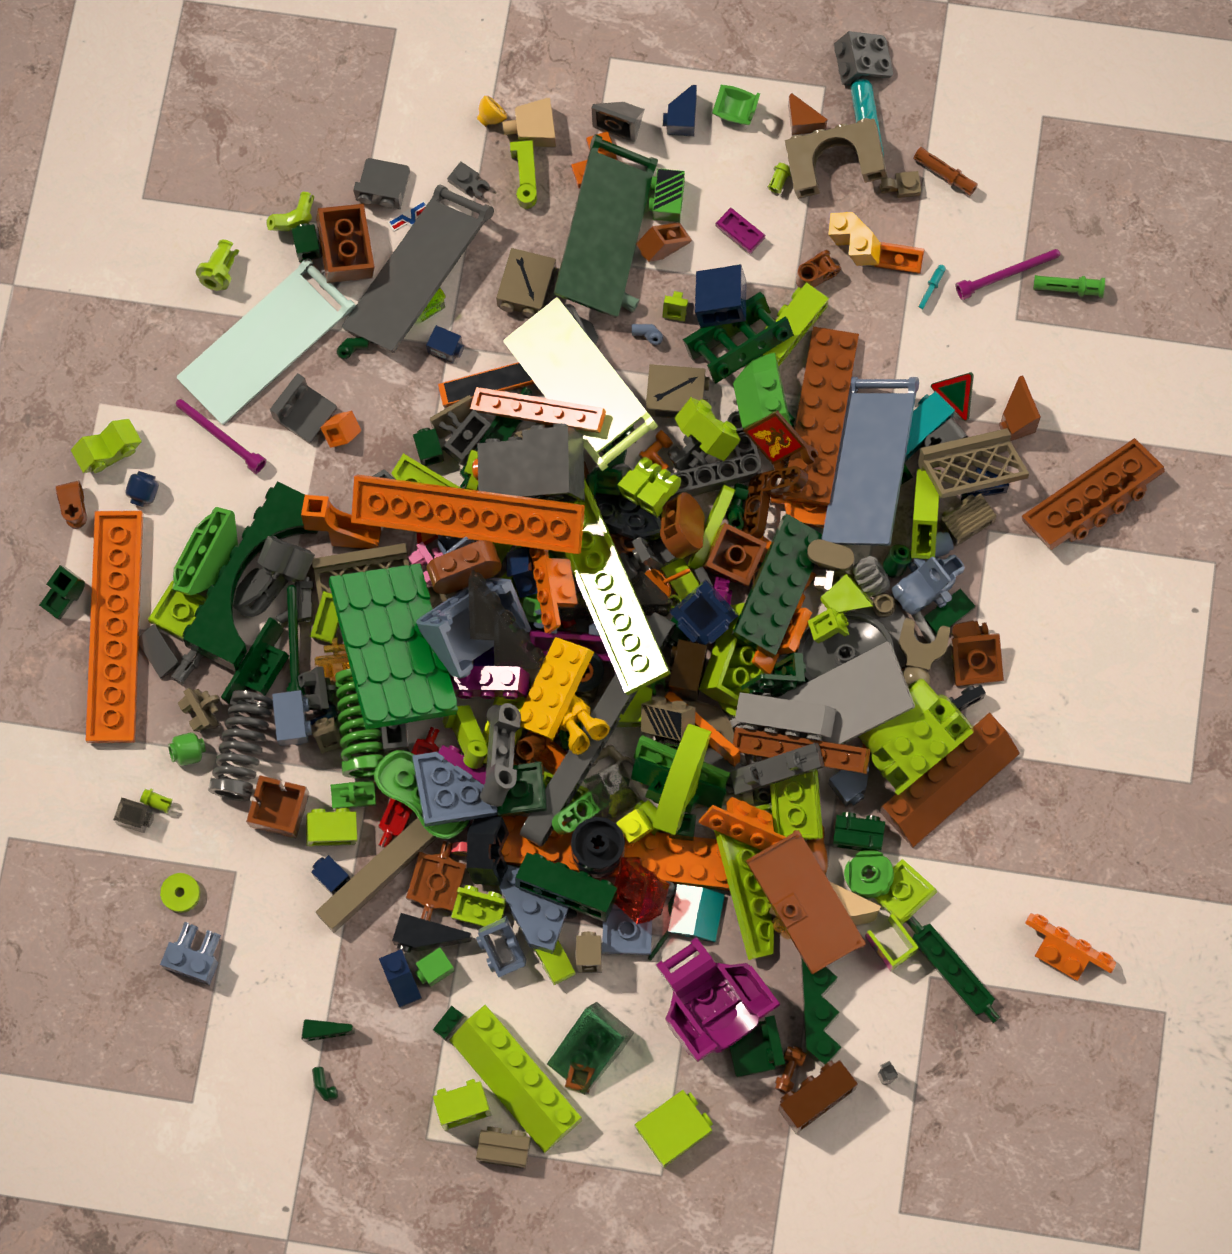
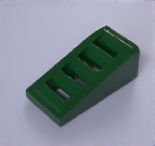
(319, 1030)

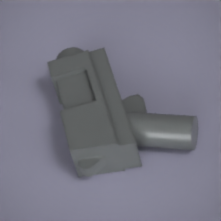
(304, 602)

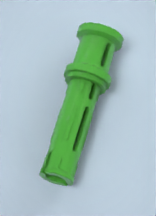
(1080, 286)

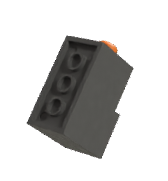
(540, 466)

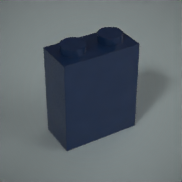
(720, 296)

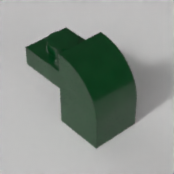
(64, 590)

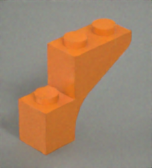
(321, 515)

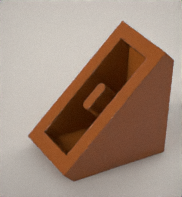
(803, 117)

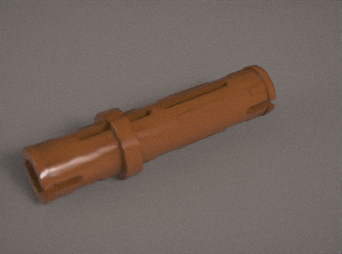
(950, 174)

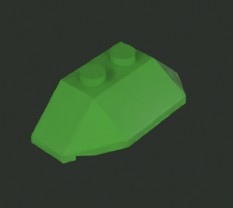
(760, 390)
(206, 552)

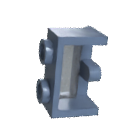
(502, 947)

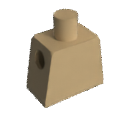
(533, 123)

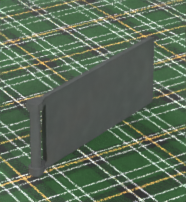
(416, 270)

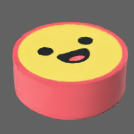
(459, 848)

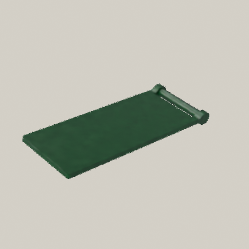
(604, 228)

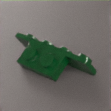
(260, 664)
(656, 776)

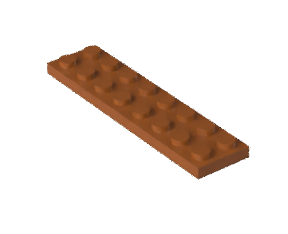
(823, 410)

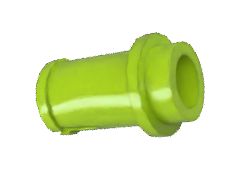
(779, 177)
(156, 800)

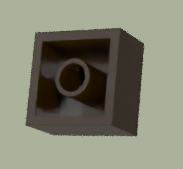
(687, 672)

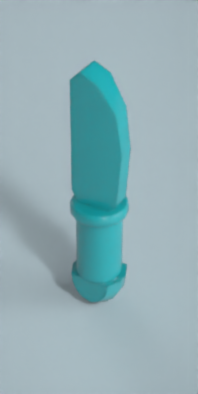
(933, 283)

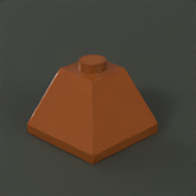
(1021, 412)

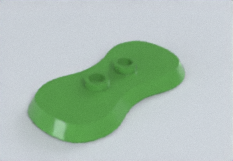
(397, 780)

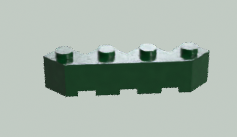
(818, 1014)

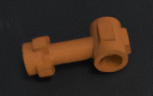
(793, 1056)

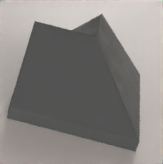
(618, 119)

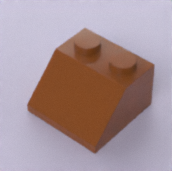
(734, 555)

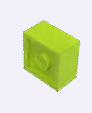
(462, 1105)

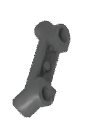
(500, 774)

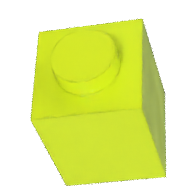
(635, 825)

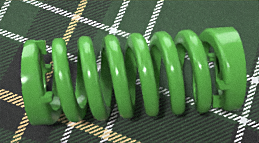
(351, 765)

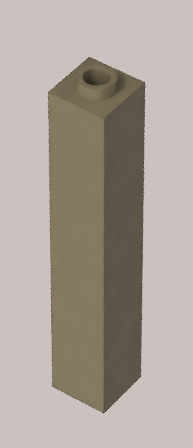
(375, 875)

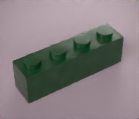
(566, 886)

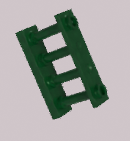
(709, 337)

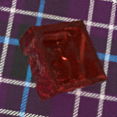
(639, 891)

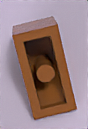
(663, 241)

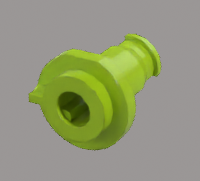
(215, 273)

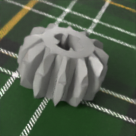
(871, 576)

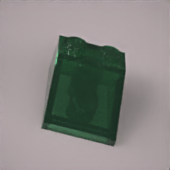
(591, 1042)

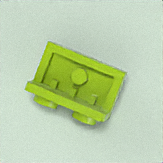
(478, 907)

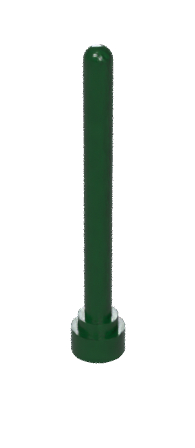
(293, 640)

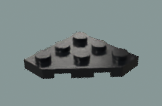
(627, 518)

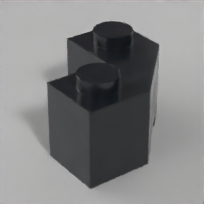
(484, 847)

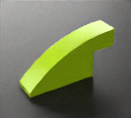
(682, 779)

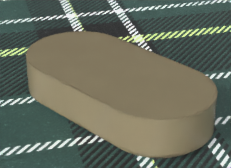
(830, 555)

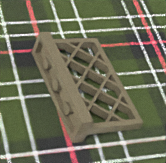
(966, 451)
(357, 559)

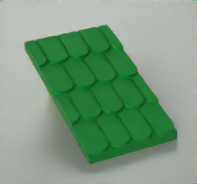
(388, 657)

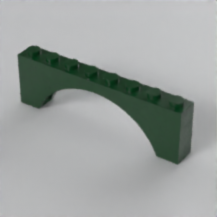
(214, 628)

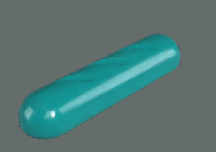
(864, 102)

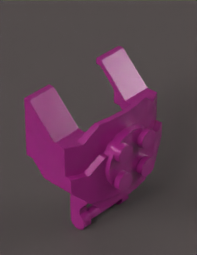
(713, 1001)

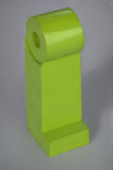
(527, 191)
(468, 736)

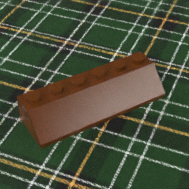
(951, 781)

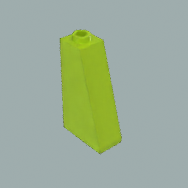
(924, 517)

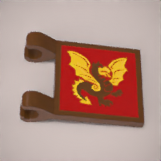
(779, 440)

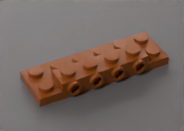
(1094, 495)

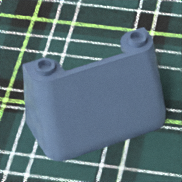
(448, 627)

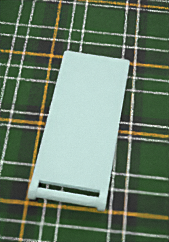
(263, 343)

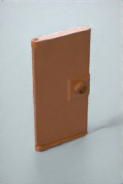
(805, 902)

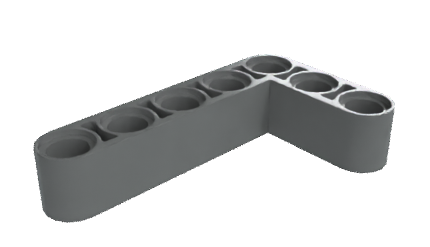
(714, 470)

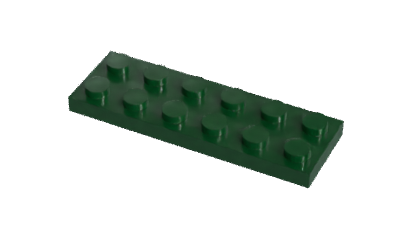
(777, 587)

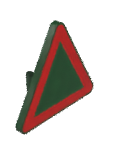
(957, 393)

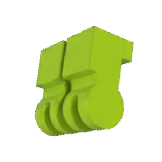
(649, 486)

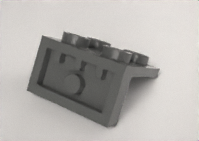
(302, 409)

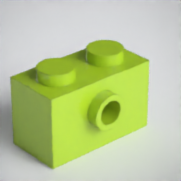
(331, 827)

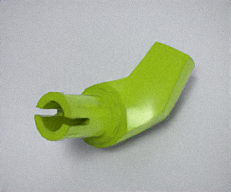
(291, 220)

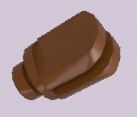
(969, 628)

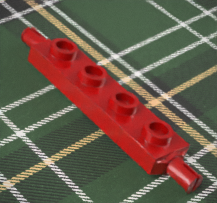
(397, 813)

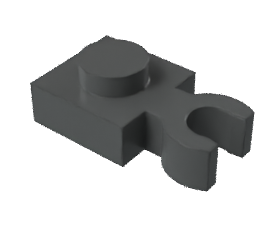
(466, 179)

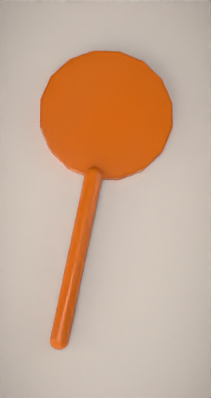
(662, 582)

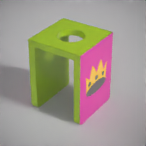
(903, 934)

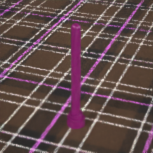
(967, 288)
(254, 461)

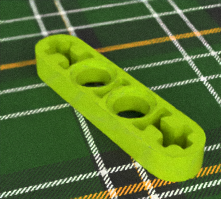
(712, 525)

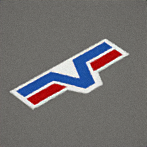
(407, 217)

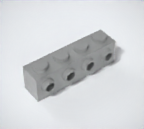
(785, 715)

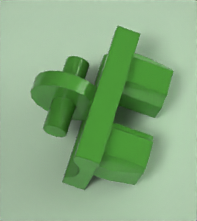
(353, 794)

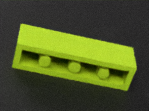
(801, 313)

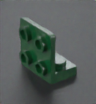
(758, 1050)

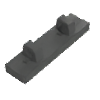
(777, 769)

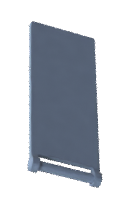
(870, 463)

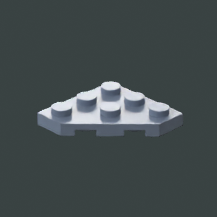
(447, 791)
(537, 917)

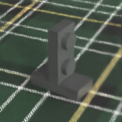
(651, 555)

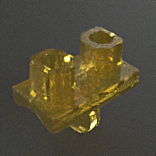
(328, 660)

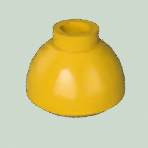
(490, 111)

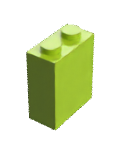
(674, 1127)

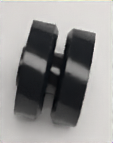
(601, 833)

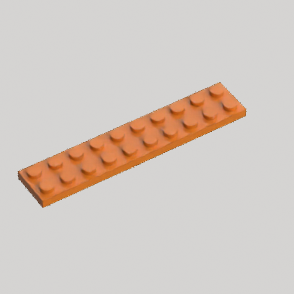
(468, 514)
(114, 627)
(672, 860)

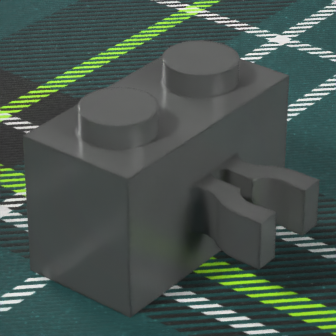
(465, 435)

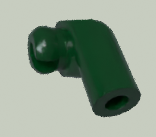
(350, 345)
(321, 1087)

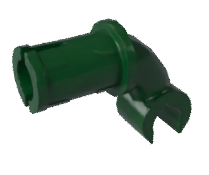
(735, 512)

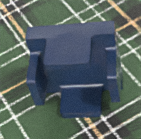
(704, 614)

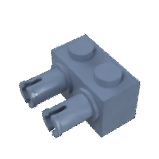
(290, 718)
(196, 965)

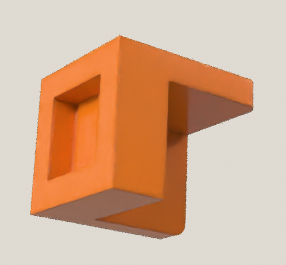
(341, 429)

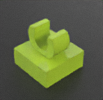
(675, 307)

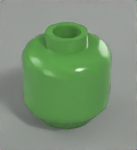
(186, 749)

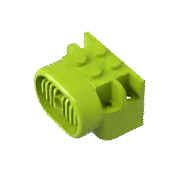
(918, 738)

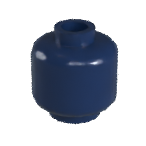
(142, 488)

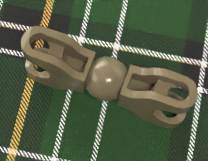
(921, 655)

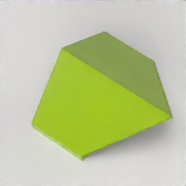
(846, 596)

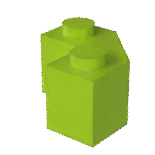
(716, 436)
(111, 445)

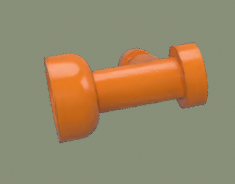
(662, 440)

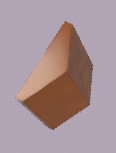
(977, 659)

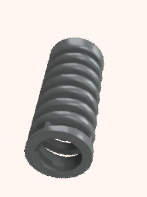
(241, 702)

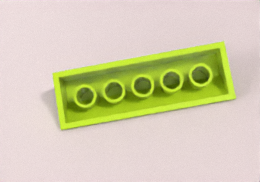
(515, 1079)

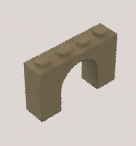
(805, 151)

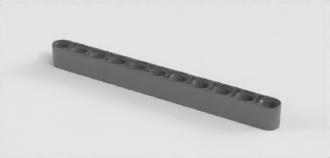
(576, 767)

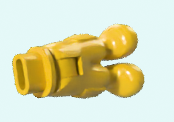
(580, 712)

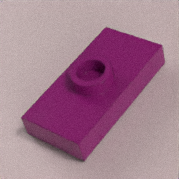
(740, 230)

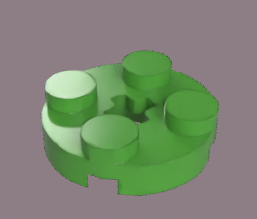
(872, 887)

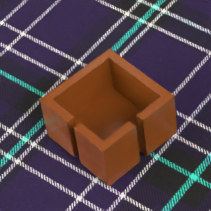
(279, 809)

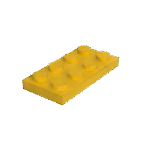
(554, 687)

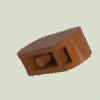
(682, 526)
(452, 570)

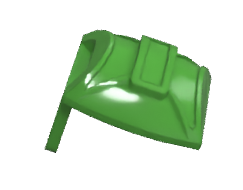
(735, 104)

